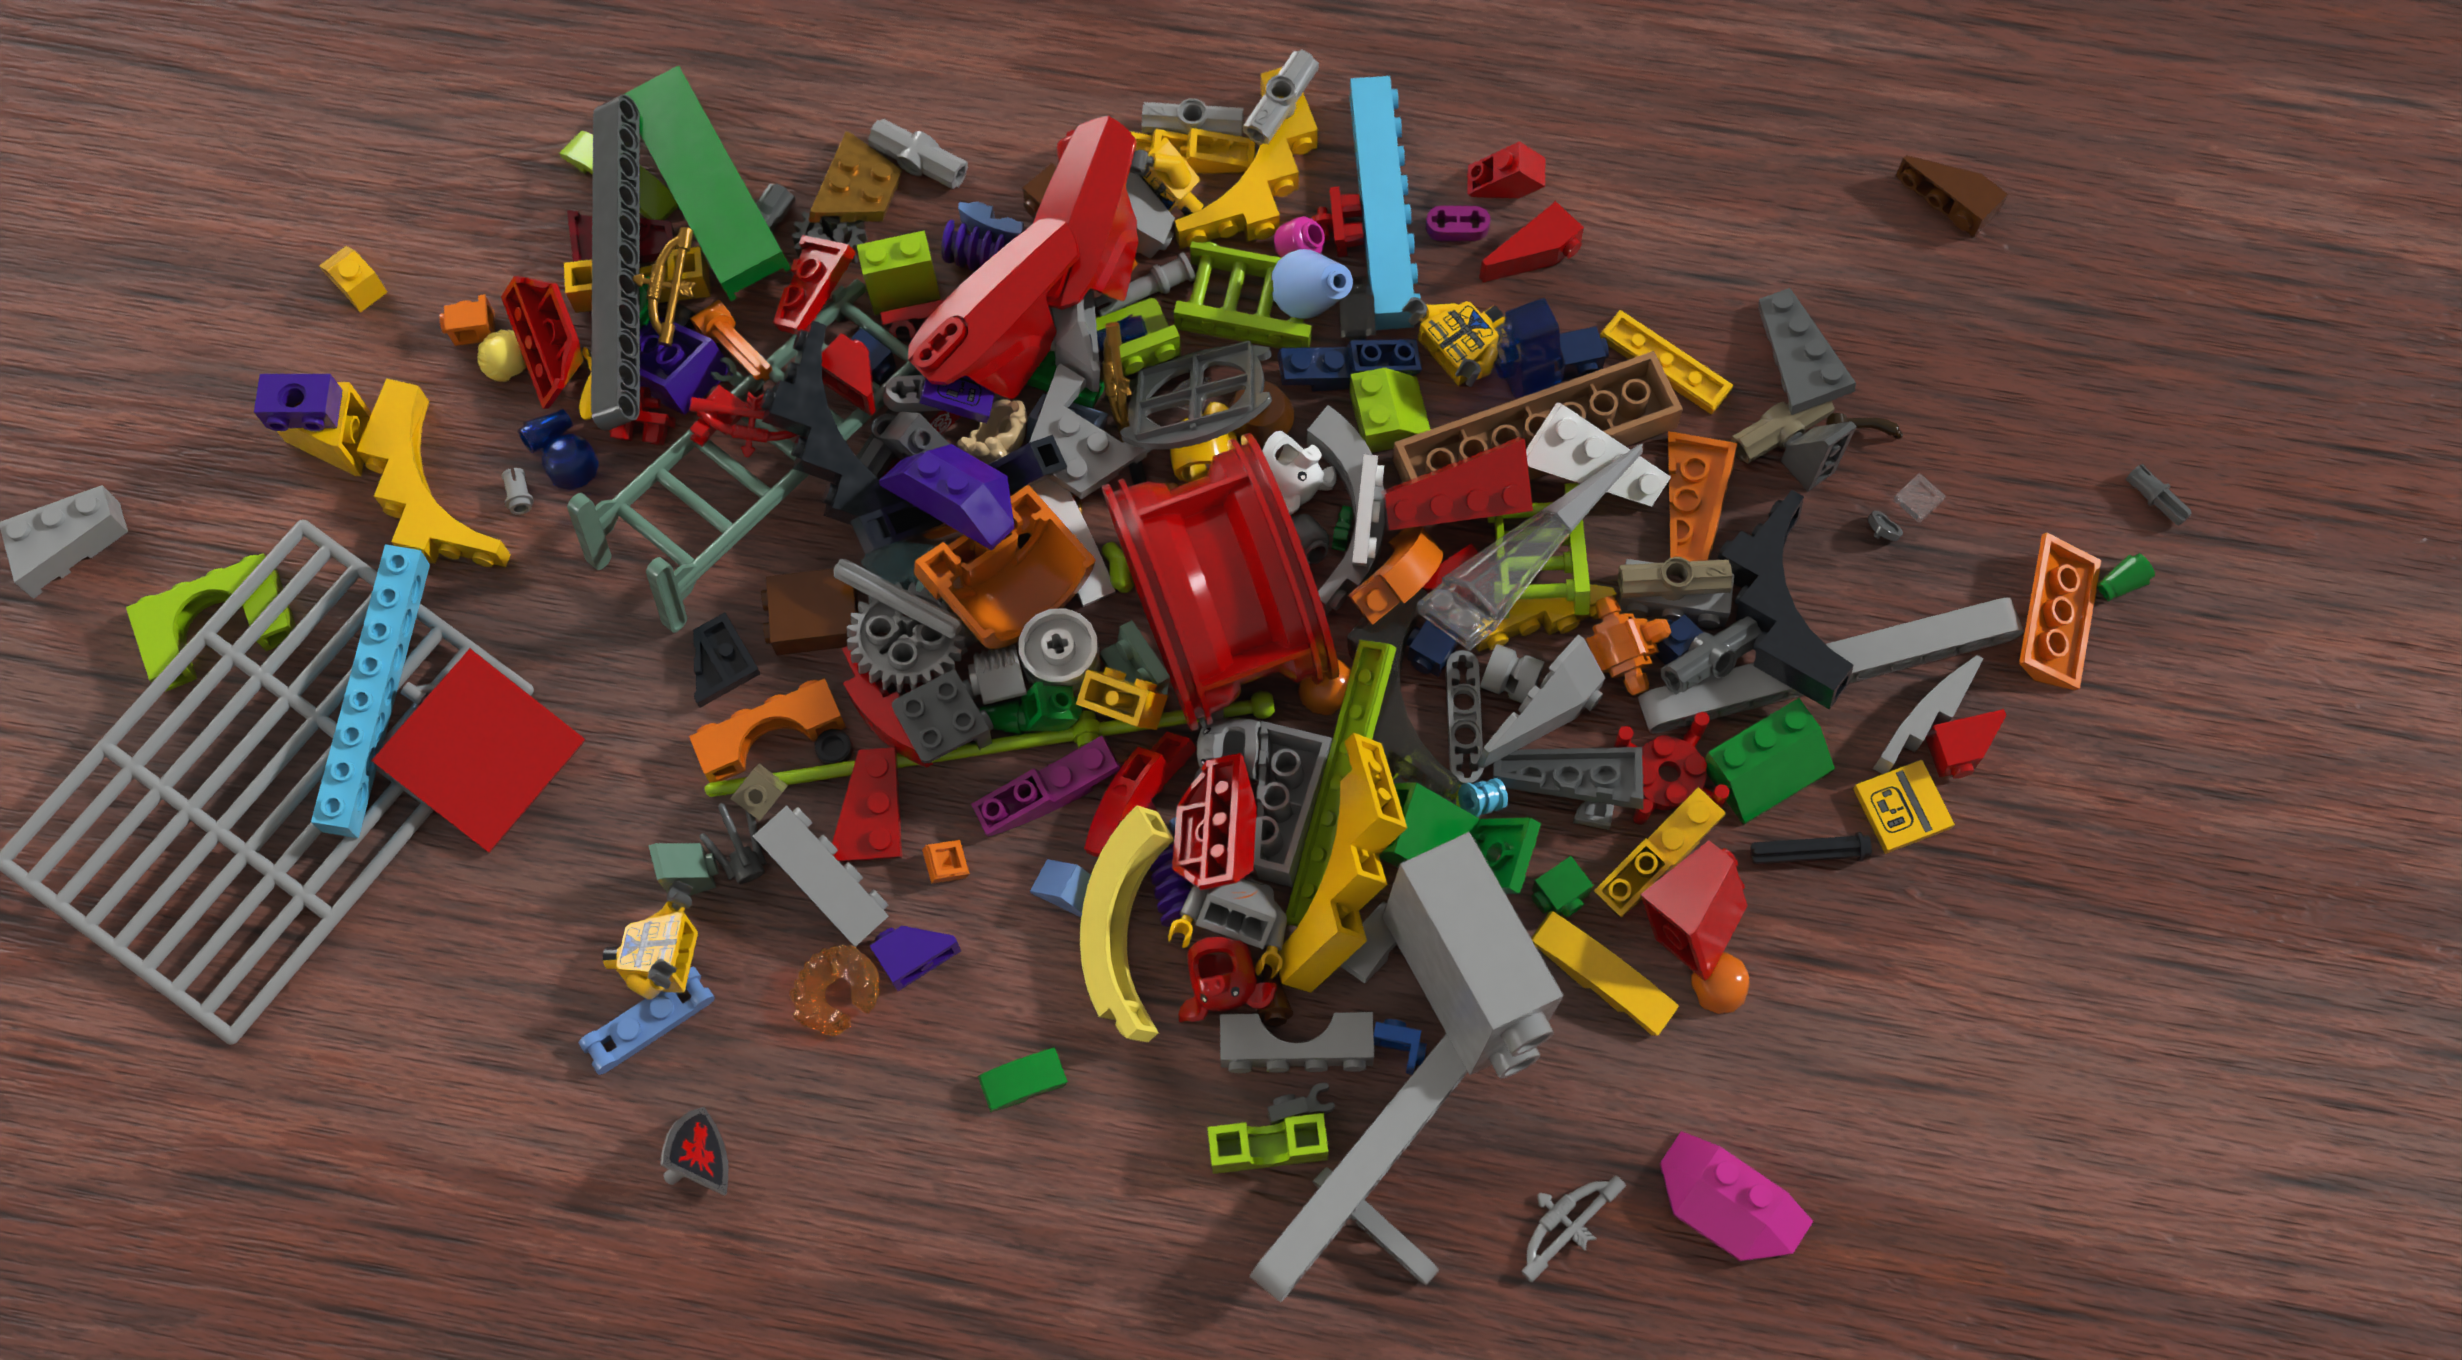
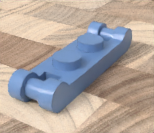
(644, 1024)

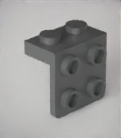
(942, 717)

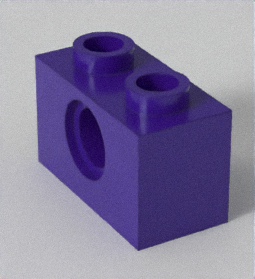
(281, 392)

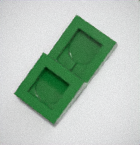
(1022, 1079)

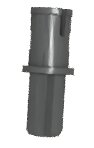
(2158, 494)

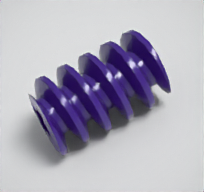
(968, 249)
(1171, 888)

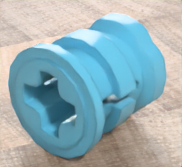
(1483, 797)

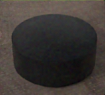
(833, 747)

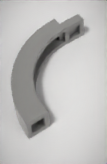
(1344, 450)

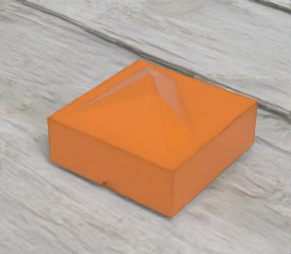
(945, 861)

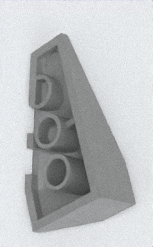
(1563, 696)

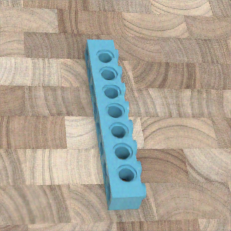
(371, 691)

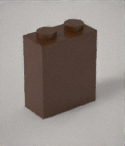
(807, 611)

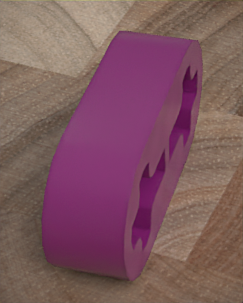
(1457, 223)

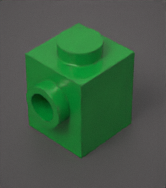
(1562, 889)

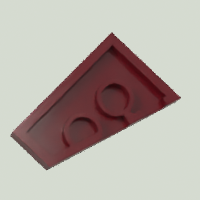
(653, 237)

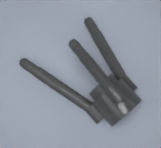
(744, 863)

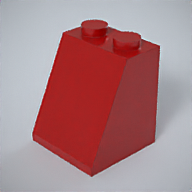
(1697, 907)

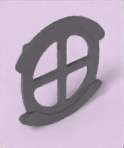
(1197, 428)

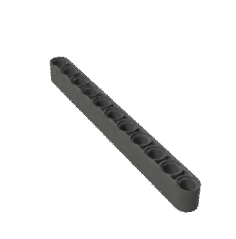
(614, 263)

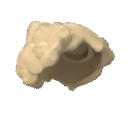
(1000, 435)

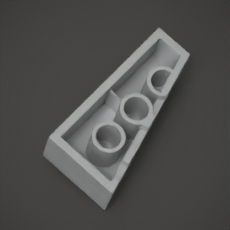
(1286, 797)
(821, 875)

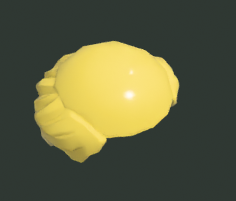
(500, 356)

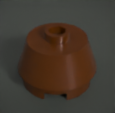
(1275, 417)

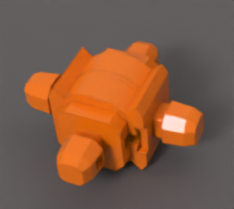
(1625, 644)

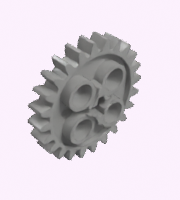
(904, 639)

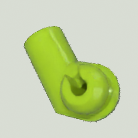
(1119, 572)

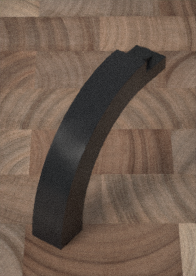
(905, 521)

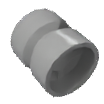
(1511, 673)

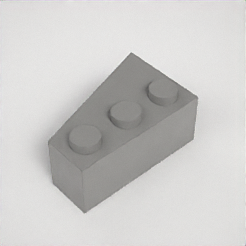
(59, 535)

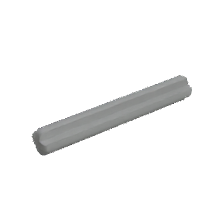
(897, 598)

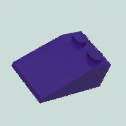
(678, 370)

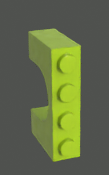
(164, 619)

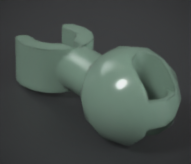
(735, 377)

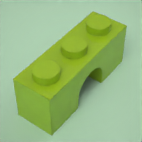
(1286, 1143)

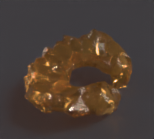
(819, 973)

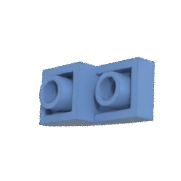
(982, 216)

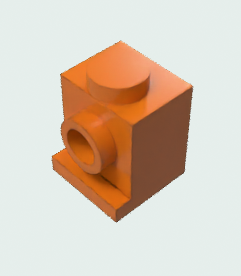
(468, 321)

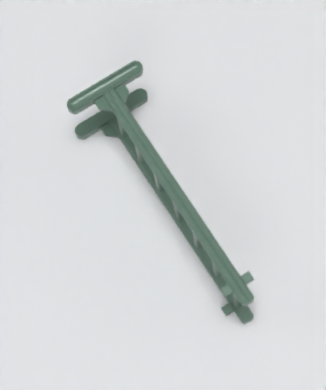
(671, 586)

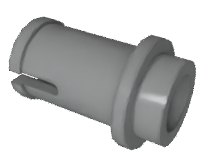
(518, 498)

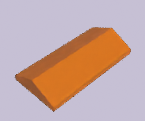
(2059, 613)

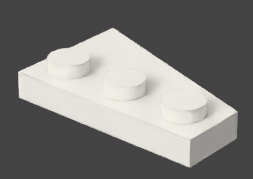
(1367, 510)

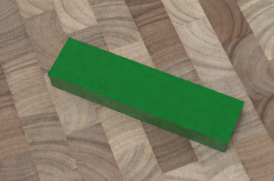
(705, 183)

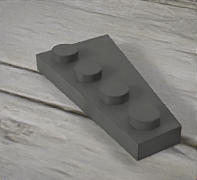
(1805, 359)

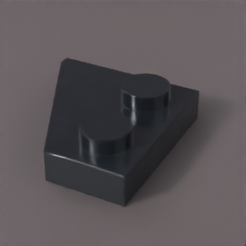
(720, 660)

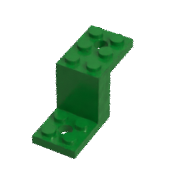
(1436, 820)

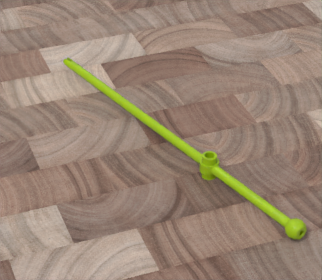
(1082, 732)

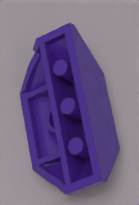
(956, 491)

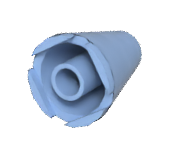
(1309, 283)

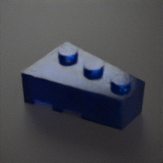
(1529, 349)

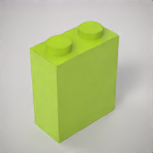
(898, 271)

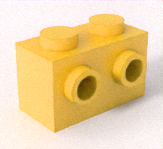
(1122, 699)

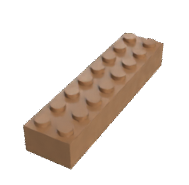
(1622, 400)

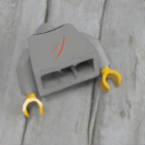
(1239, 912)

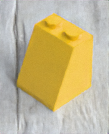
(337, 444)

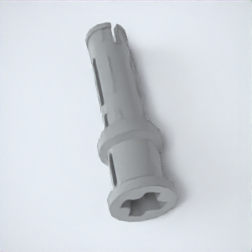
(1159, 279)

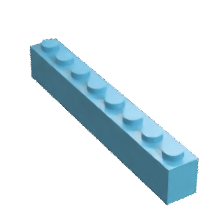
(1382, 199)

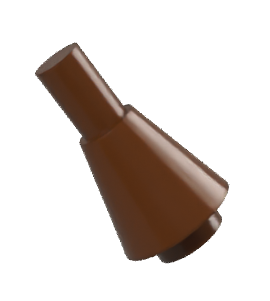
(1279, 1009)

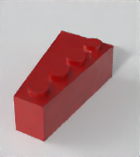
(1473, 488)

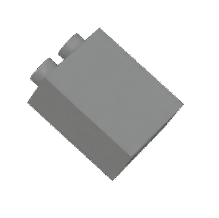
(1472, 957)

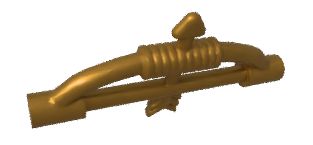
(656, 283)
(1112, 375)

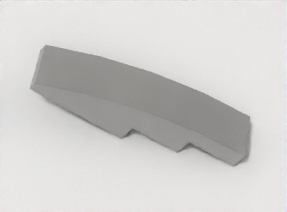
(1933, 709)

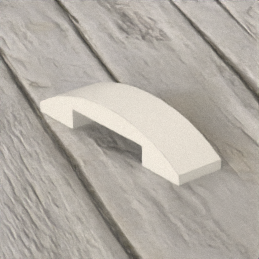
(1064, 506)

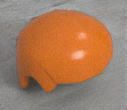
(1329, 695)
(1725, 987)

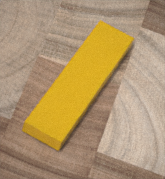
(1683, 372)

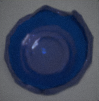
(569, 461)

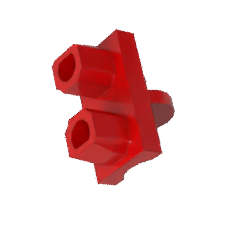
(1342, 207)
(655, 424)

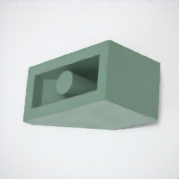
(684, 863)

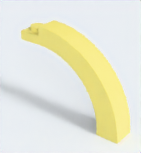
(1106, 920)

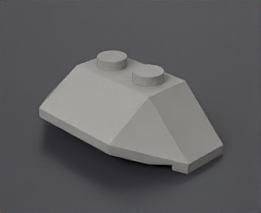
(1077, 341)

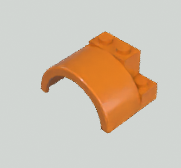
(1009, 585)

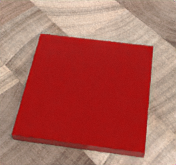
(479, 750)

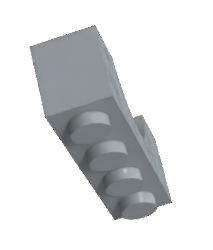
(1249, 1044)

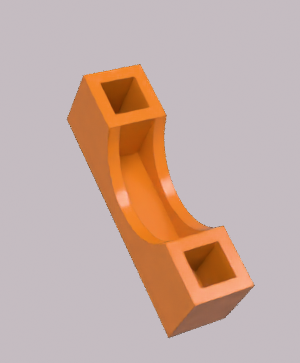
(725, 745)

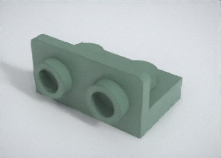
(1135, 658)

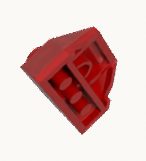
(543, 334)
(1216, 825)

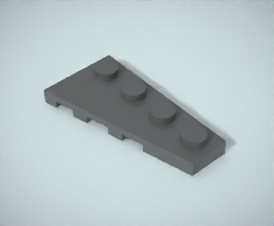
(1585, 774)

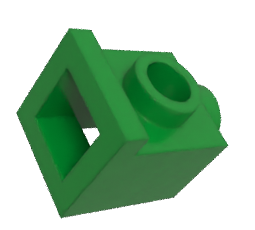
(1050, 708)

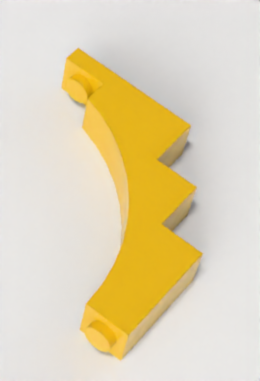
(1366, 826)

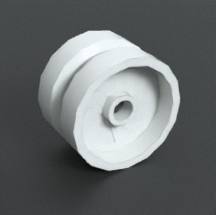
(1058, 649)

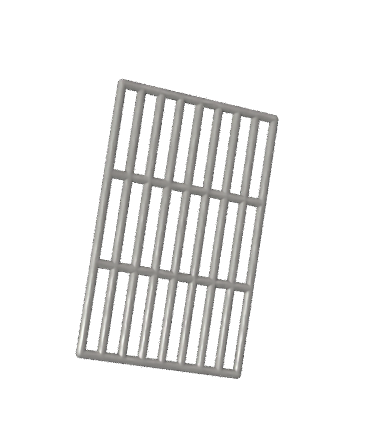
(218, 830)

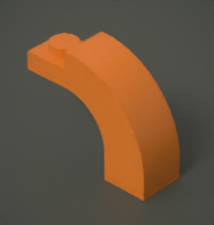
(1401, 577)

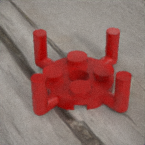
(1680, 755)

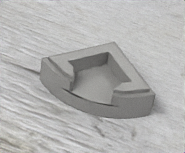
(1594, 815)

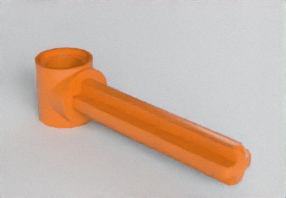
(719, 325)

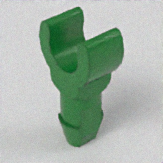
(1342, 528)

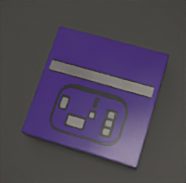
(960, 397)

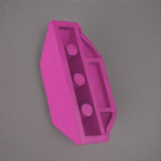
(1731, 1201)

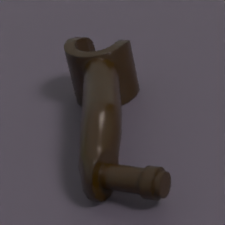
(1875, 423)

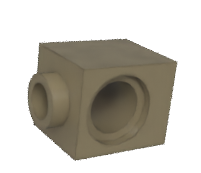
(759, 792)

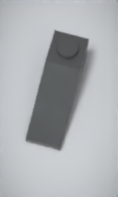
(1817, 452)

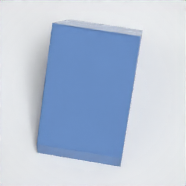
(1062, 885)

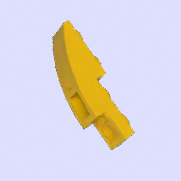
(1553, 613)
(1660, 852)

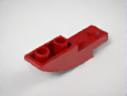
(876, 710)
(1136, 784)

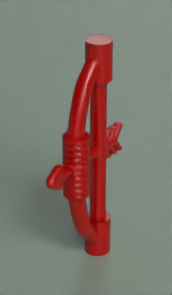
(749, 433)

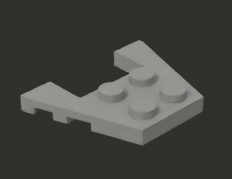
(1087, 450)

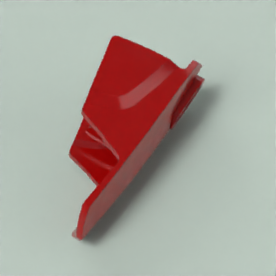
(1093, 200)
(999, 317)

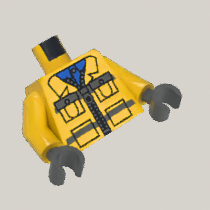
(1168, 177)
(1458, 337)
(658, 949)

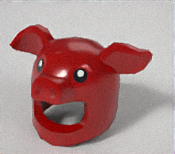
(1223, 980)

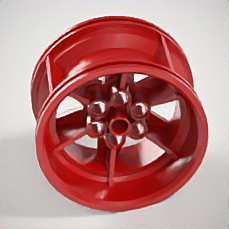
(1223, 580)

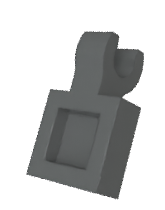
(1291, 1106)

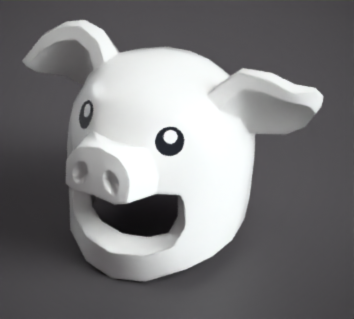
(1297, 470)

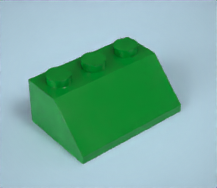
(1770, 761)

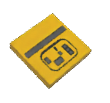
(1903, 806)

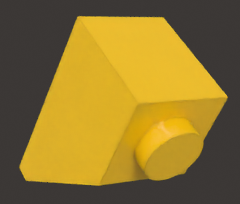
(354, 278)

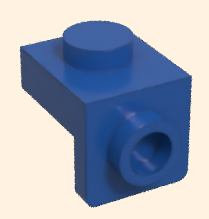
(1396, 1036)

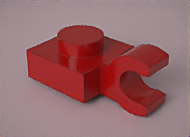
(702, 430)

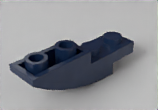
(1332, 366)

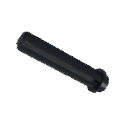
(1811, 849)

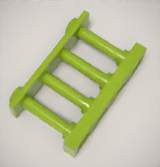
(1227, 321)
(1573, 562)

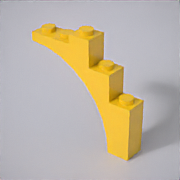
(1251, 201)
(393, 449)

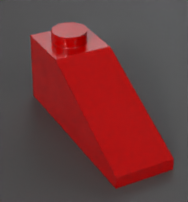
(1535, 246)

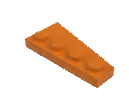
(1697, 491)

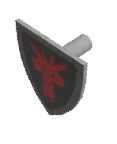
(696, 1152)

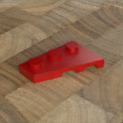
(813, 281)
(871, 809)

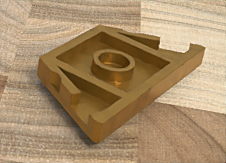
(856, 184)

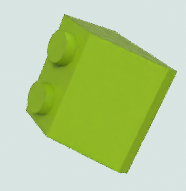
(1387, 407)

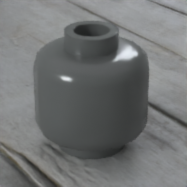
(1312, 538)

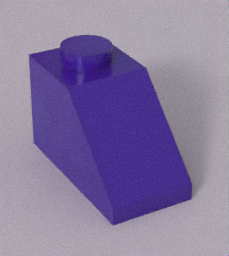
(912, 952)

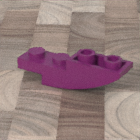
(1046, 790)

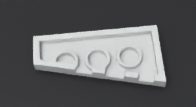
(1577, 450)

